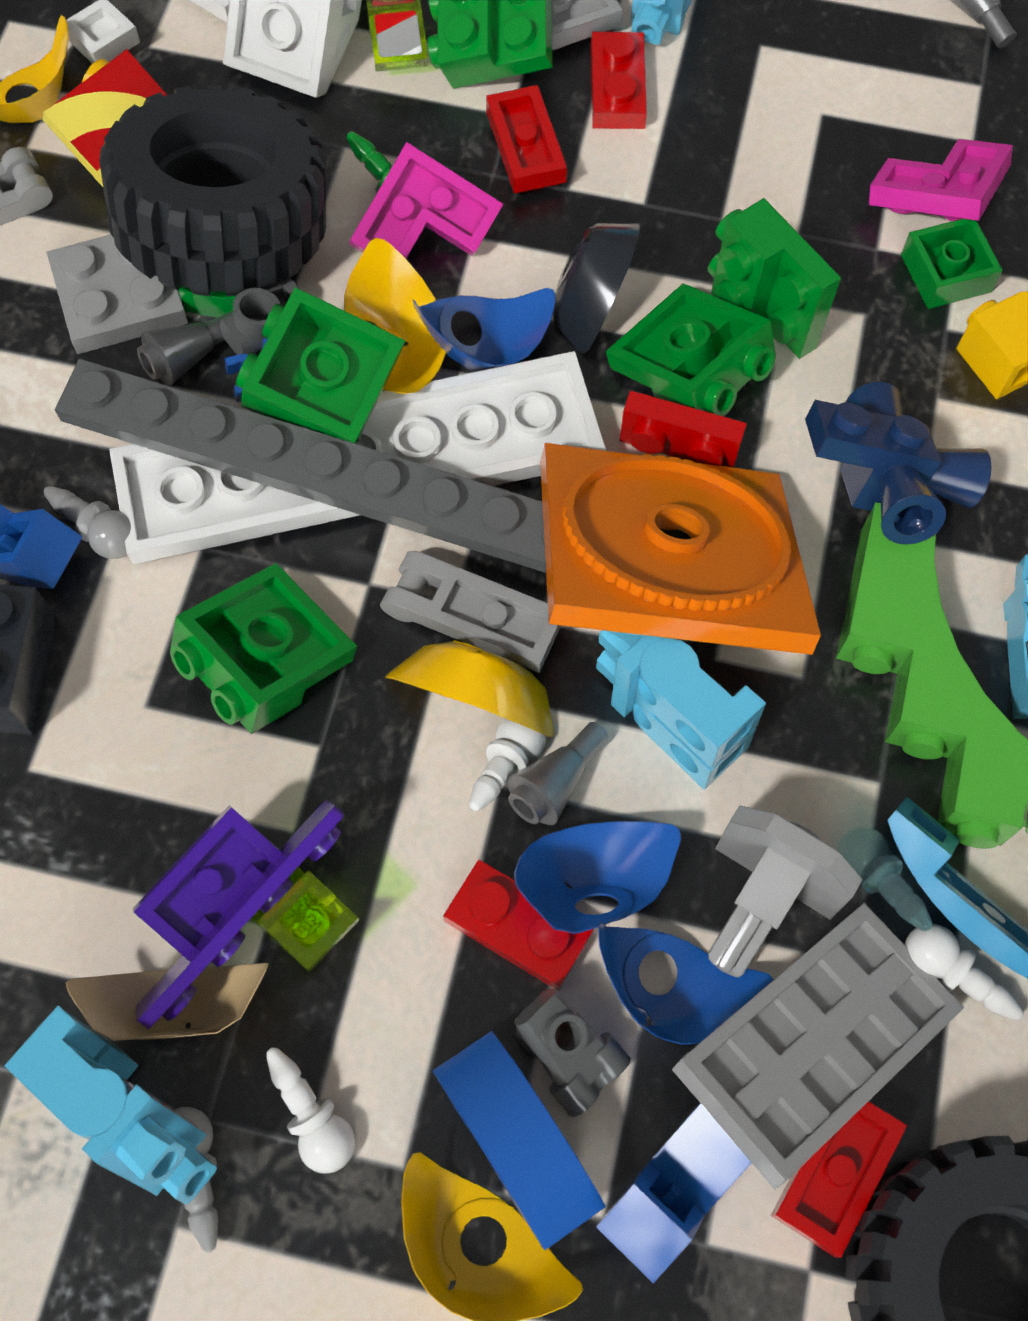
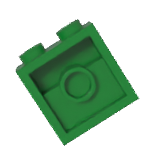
(490, 39)
(774, 275)
(696, 350)
(318, 367)
(258, 647)

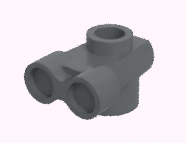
(250, 311)
(580, 1058)

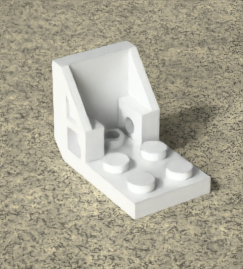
(290, 40)

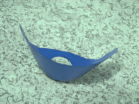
(508, 326)
(597, 859)
(700, 997)

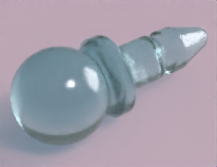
(880, 872)

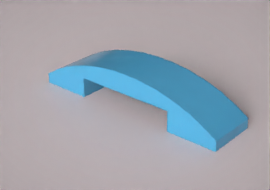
(925, 850)

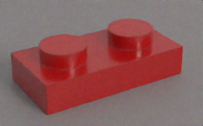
(618, 80)
(526, 139)
(680, 431)
(502, 919)
(838, 1181)

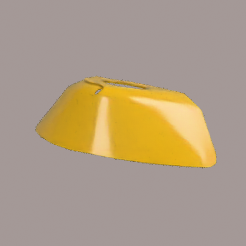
(44, 76)
(382, 294)
(479, 680)
(515, 1288)

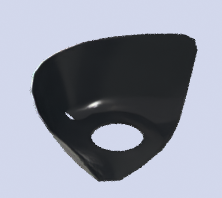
(593, 280)

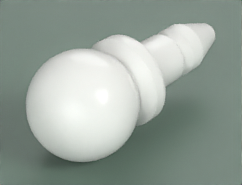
(509, 753)
(940, 955)
(324, 1138)

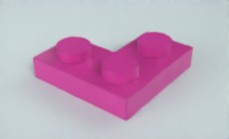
(954, 189)
(427, 195)

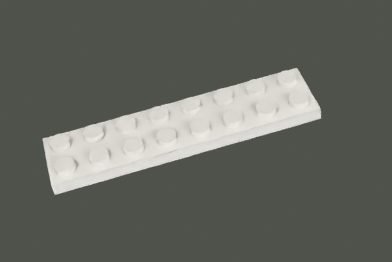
(468, 425)

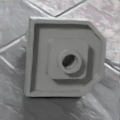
(785, 866)

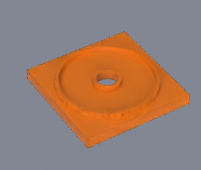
(620, 573)

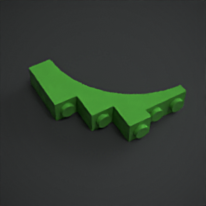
(937, 704)

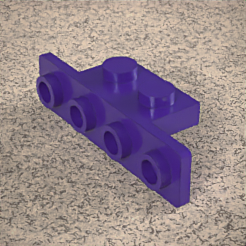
(216, 892)

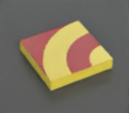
(91, 108)

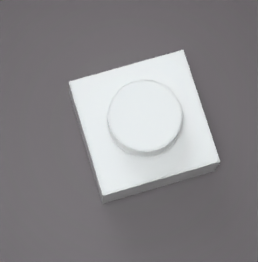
(101, 31)

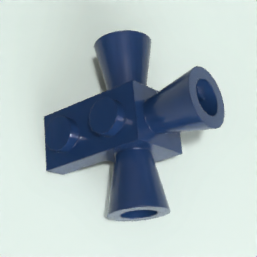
(895, 462)

